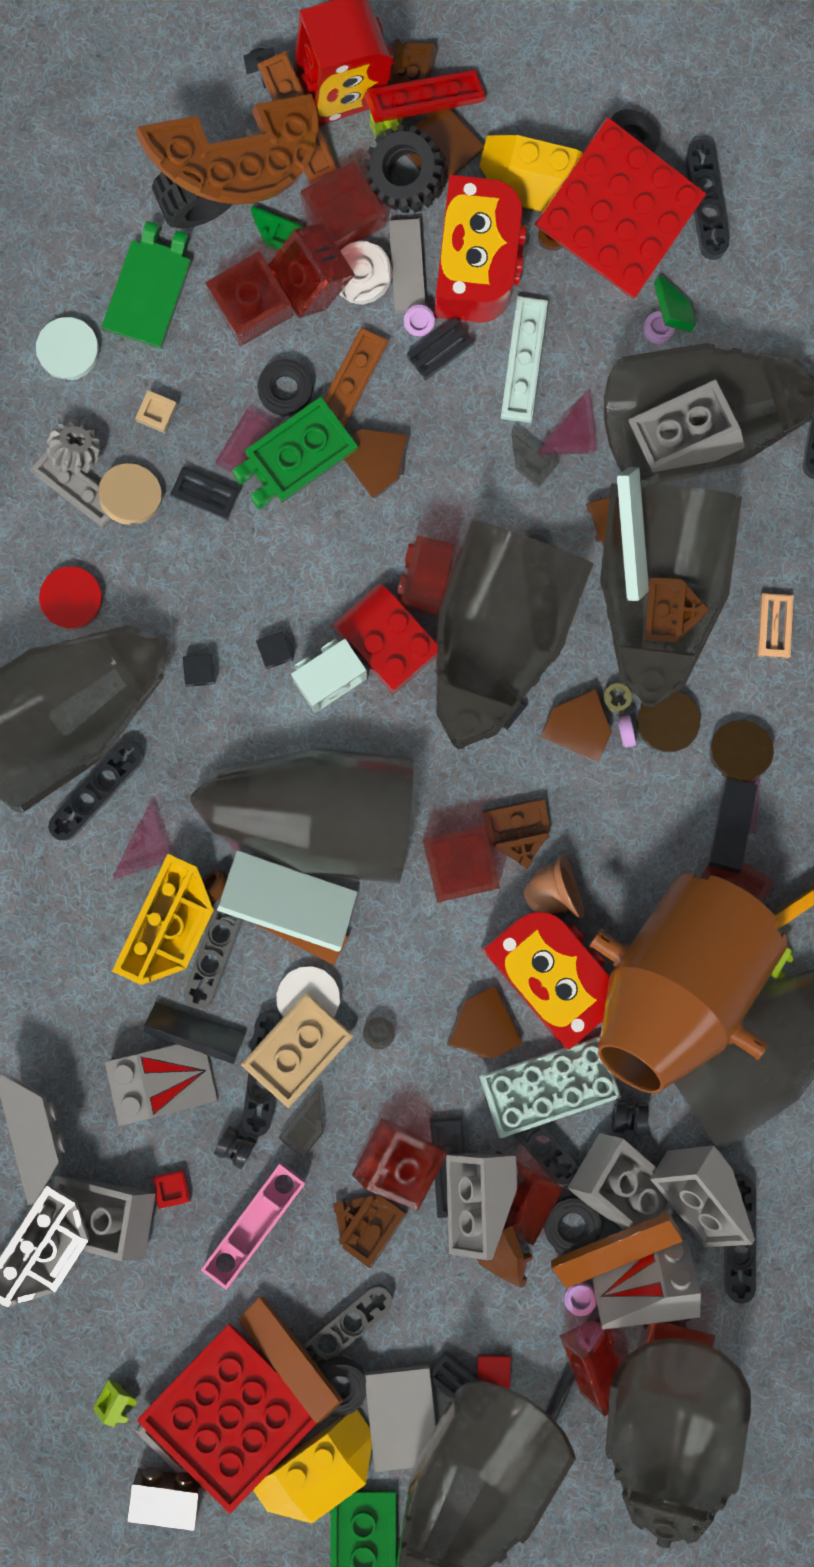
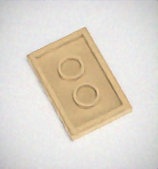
(297, 1050)

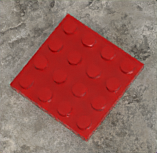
(620, 208)
(227, 1418)

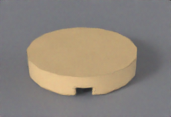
(129, 494)

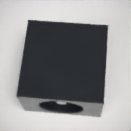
(274, 650)
(198, 670)

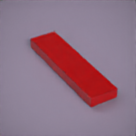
(424, 96)

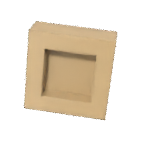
(156, 411)

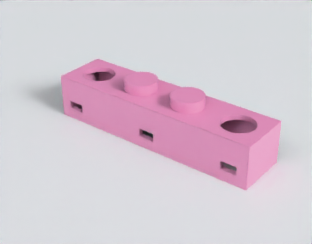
(253, 1225)

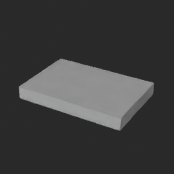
(399, 1415)

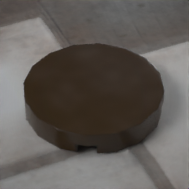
(670, 724)
(741, 750)

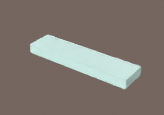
(524, 359)
(633, 533)

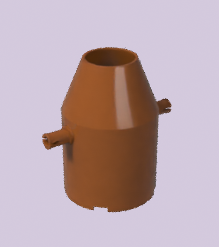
(686, 982)

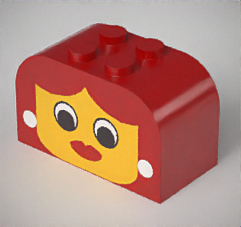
(341, 57)
(479, 250)
(552, 974)

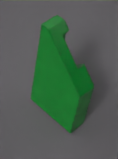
(273, 228)
(674, 307)

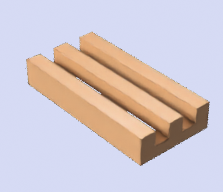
(763, 618)

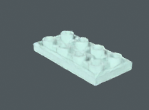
(287, 901)
(548, 1088)

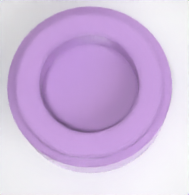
(418, 319)
(656, 330)
(626, 731)
(580, 1299)

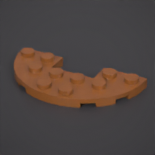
(239, 168)

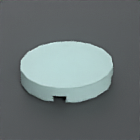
(67, 348)

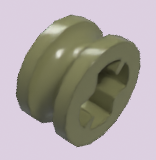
(627, 697)

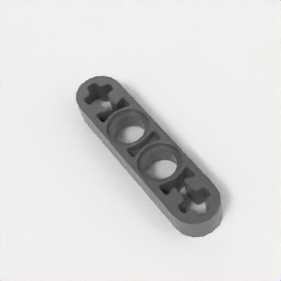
(212, 947)
(344, 1335)

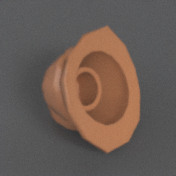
(555, 890)

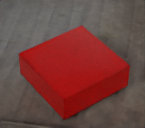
(171, 1189)
(494, 1369)

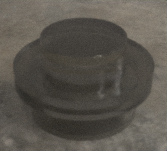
(378, 1033)

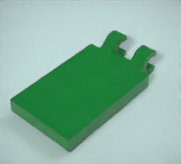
(149, 288)
(295, 453)
(364, 1530)

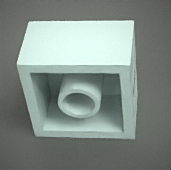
(329, 674)

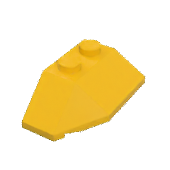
(528, 166)
(167, 924)
(320, 1471)

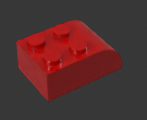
(386, 638)

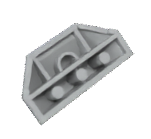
(32, 1134)
(42, 1248)

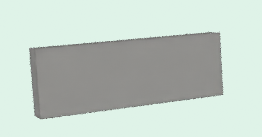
(406, 263)
(77, 490)

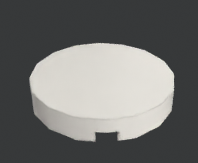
(371, 271)
(315, 982)

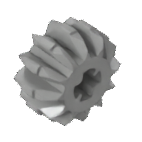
(73, 448)

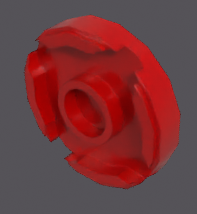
(70, 598)

